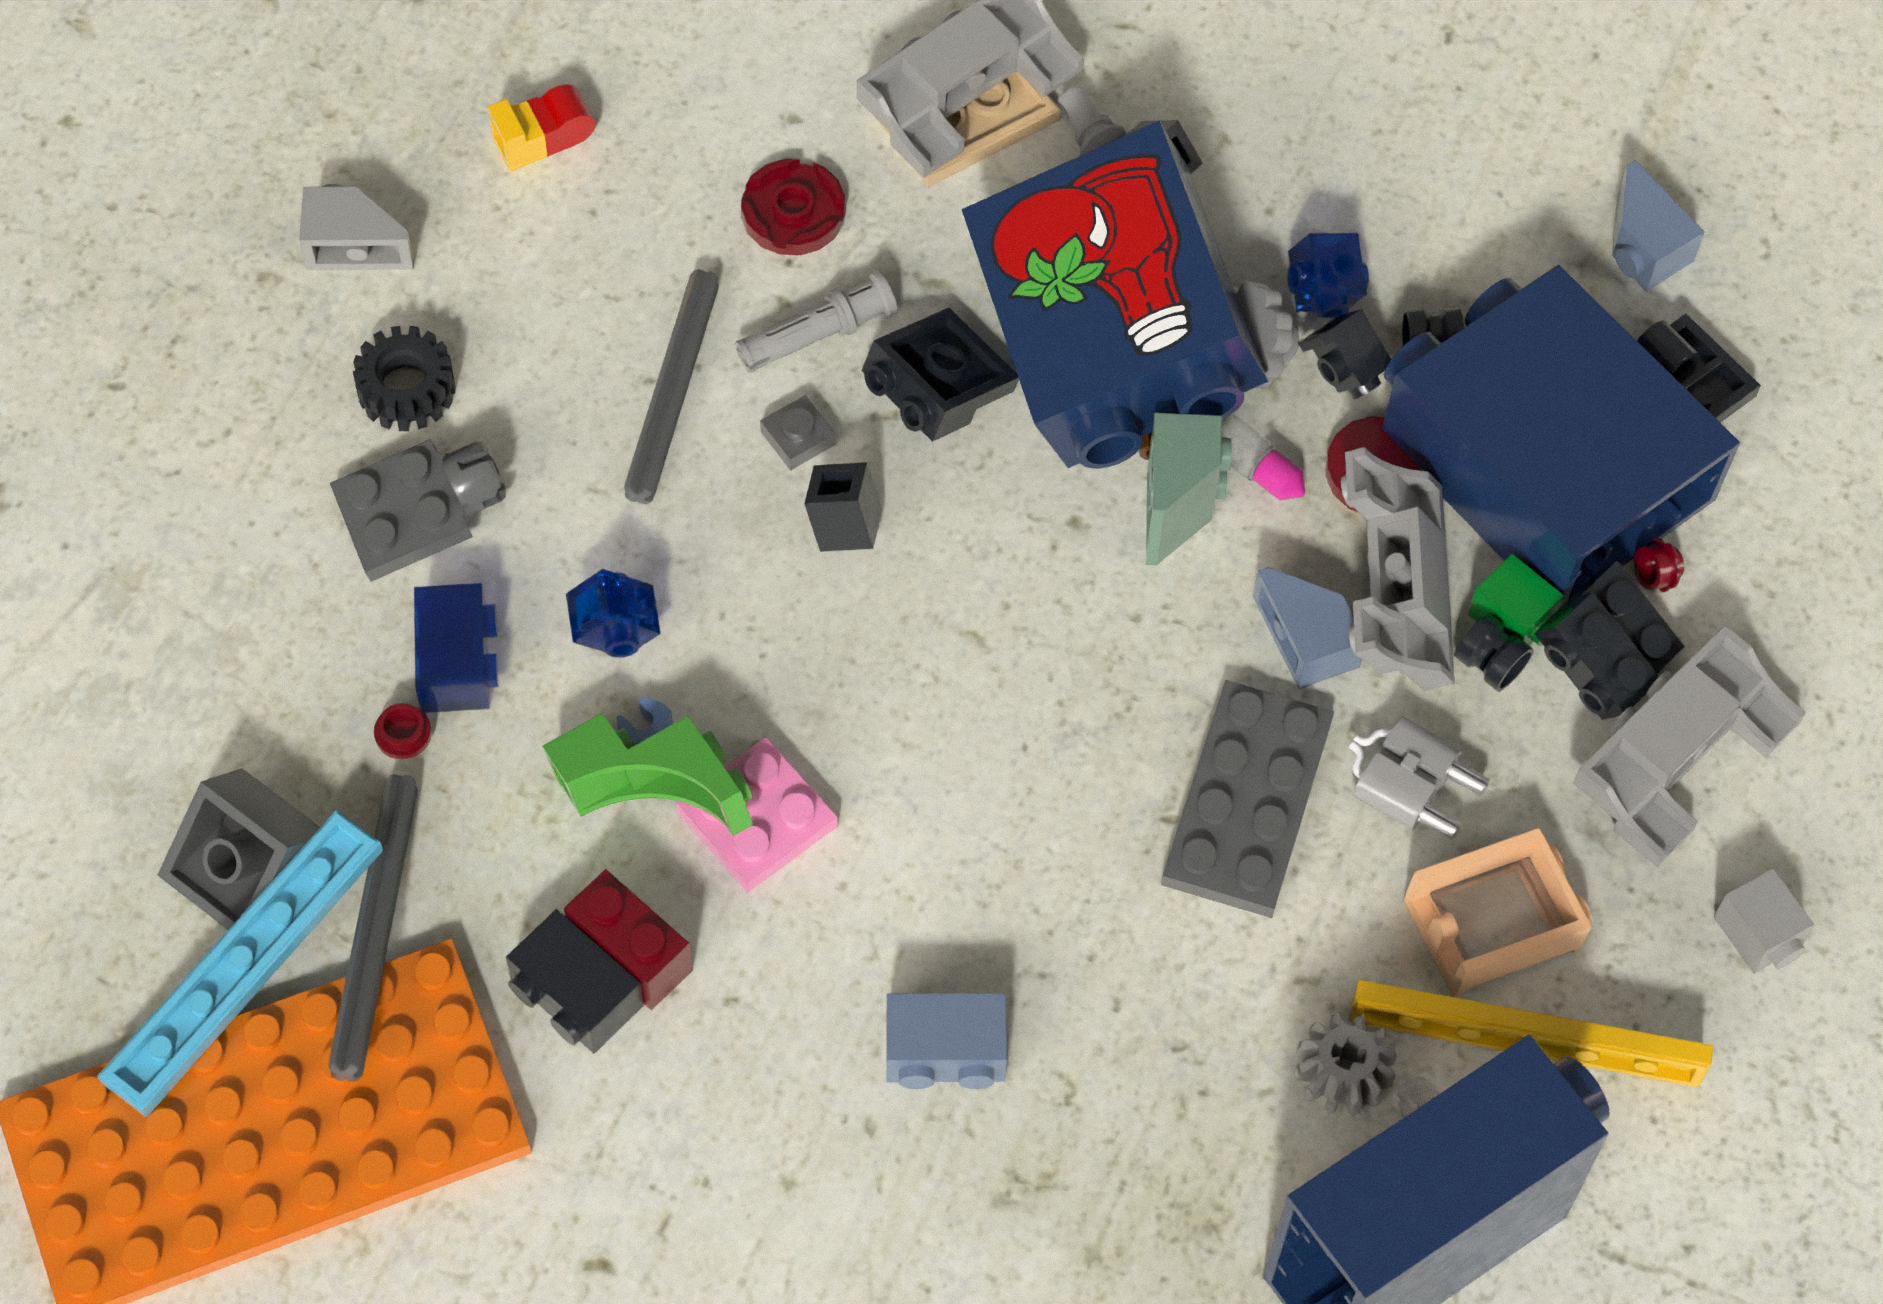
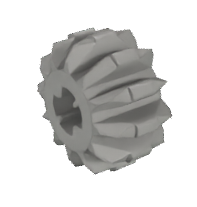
(1340, 1041)

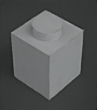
(1764, 922)

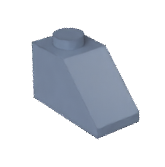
(1651, 230)
(1306, 626)

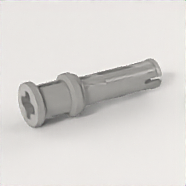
(838, 313)

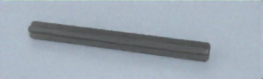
(373, 930)

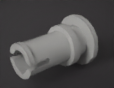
(1090, 126)

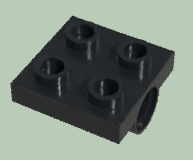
(1700, 365)

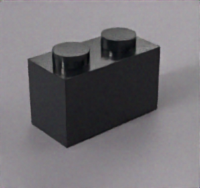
(573, 982)

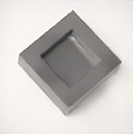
(798, 432)

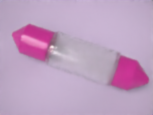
(1261, 461)

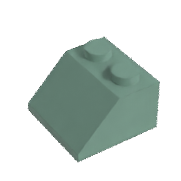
(1183, 479)

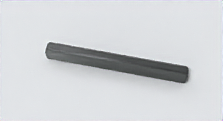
(671, 387)

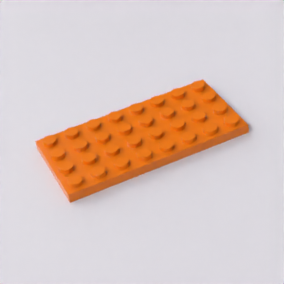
(262, 1136)

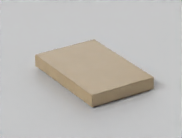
(995, 122)

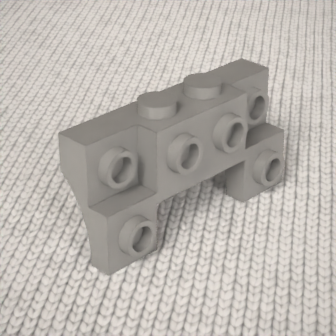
(956, 65)
(1409, 606)
(1673, 730)

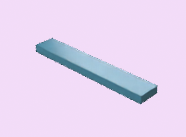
(240, 964)

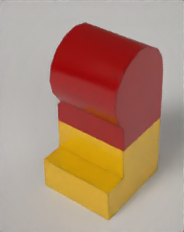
(540, 125)

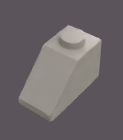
(350, 232)

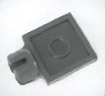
(416, 503)

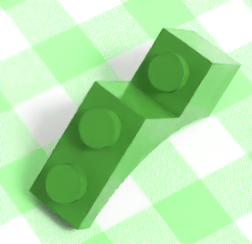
(675, 764)

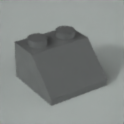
(233, 844)

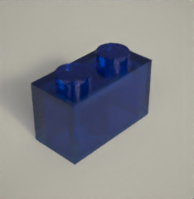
(452, 647)

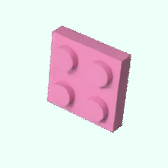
(783, 812)

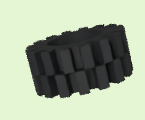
(401, 352)

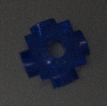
(1327, 273)
(613, 613)

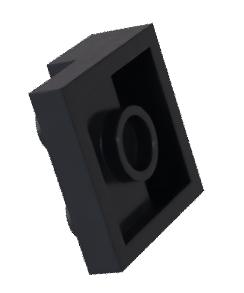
(937, 373)
(1609, 642)

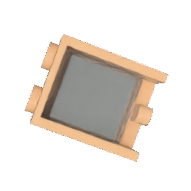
(1497, 910)

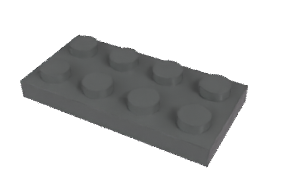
(1247, 799)

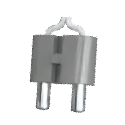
(1410, 773)

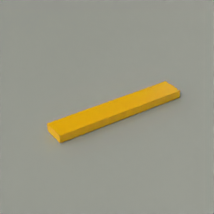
(1502, 1027)

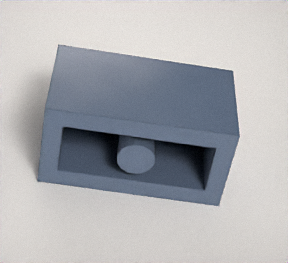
(946, 1039)

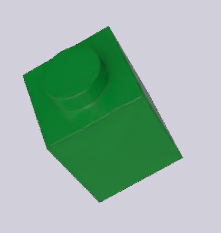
(1516, 599)

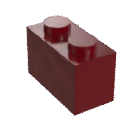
(632, 936)

